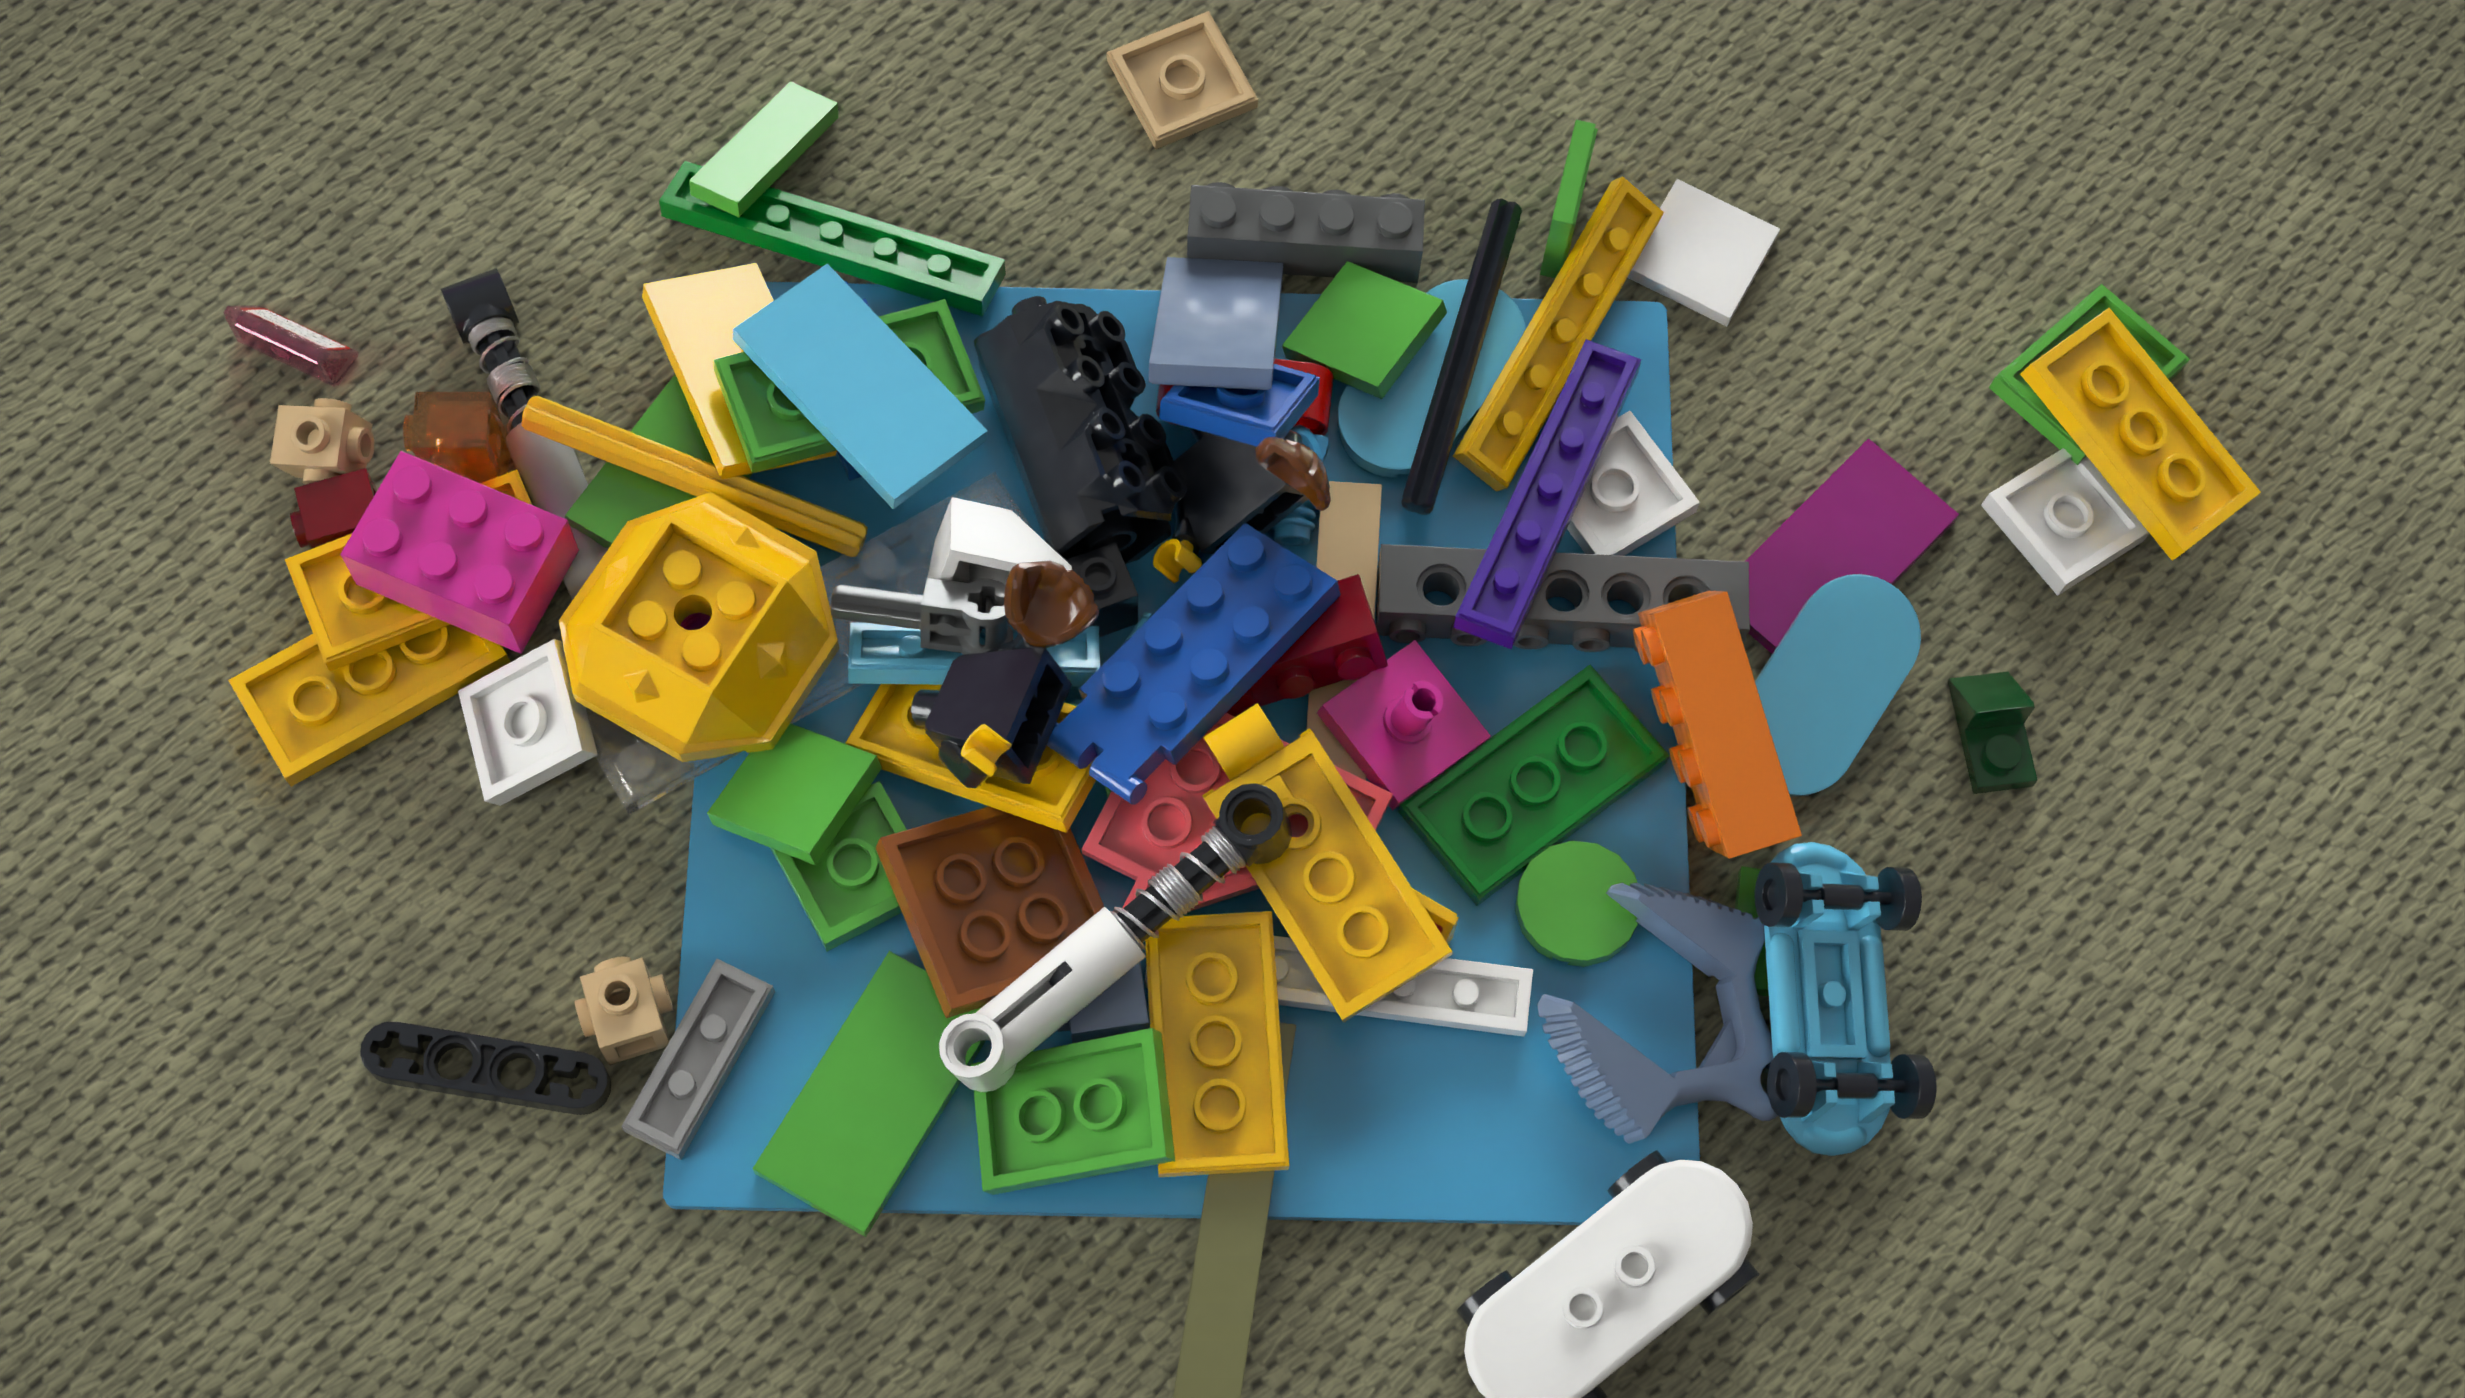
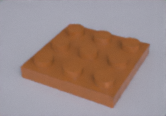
(986, 899)

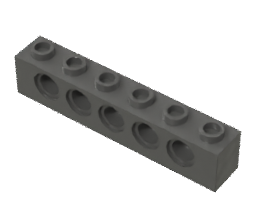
(1585, 580)

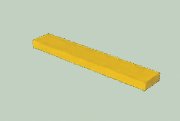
(1556, 334)

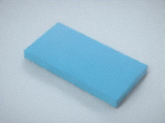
(860, 385)

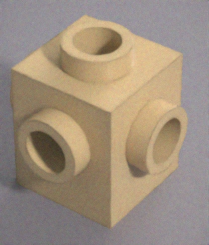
(321, 440)
(624, 1008)

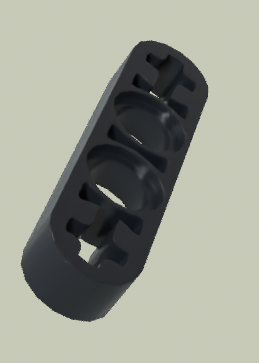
(488, 1061)

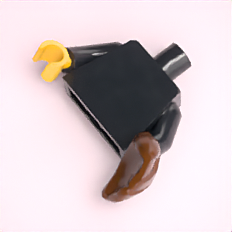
(1235, 486)
(1006, 701)

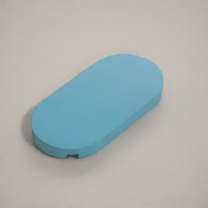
(1386, 431)
(1836, 677)

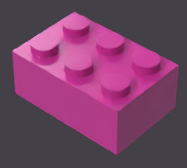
(460, 551)

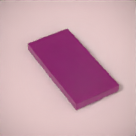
(1859, 521)

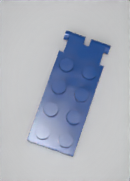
(1192, 661)

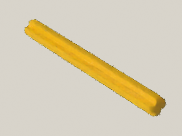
(692, 475)

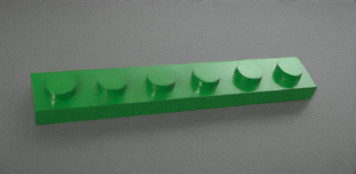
(846, 243)

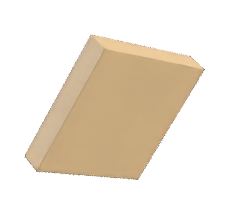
(1182, 80)

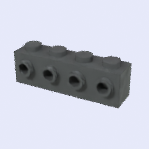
(1307, 230)

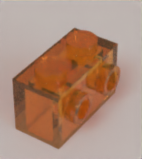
(458, 434)

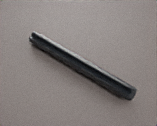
(1461, 357)

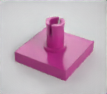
(1403, 724)

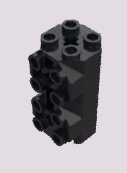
(1065, 406)

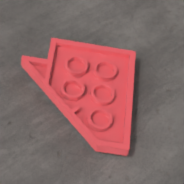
(1175, 816)

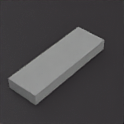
(698, 1059)

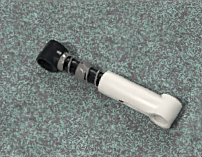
(1109, 944)

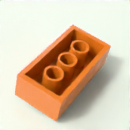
(1718, 724)

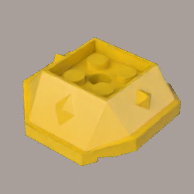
(709, 686)

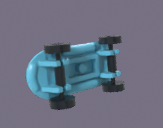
(1830, 998)

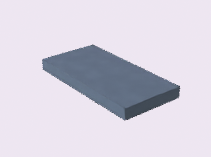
(1217, 324)

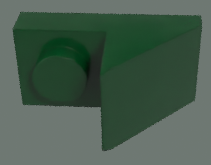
(1993, 731)

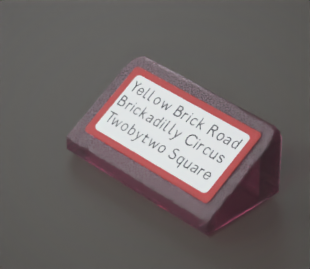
(290, 343)

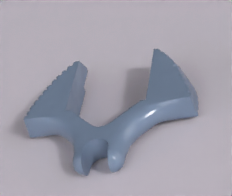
(1626, 1084)

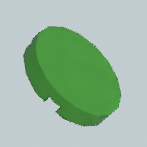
(1566, 904)

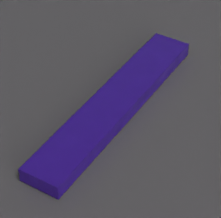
(1547, 495)

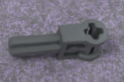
(946, 613)

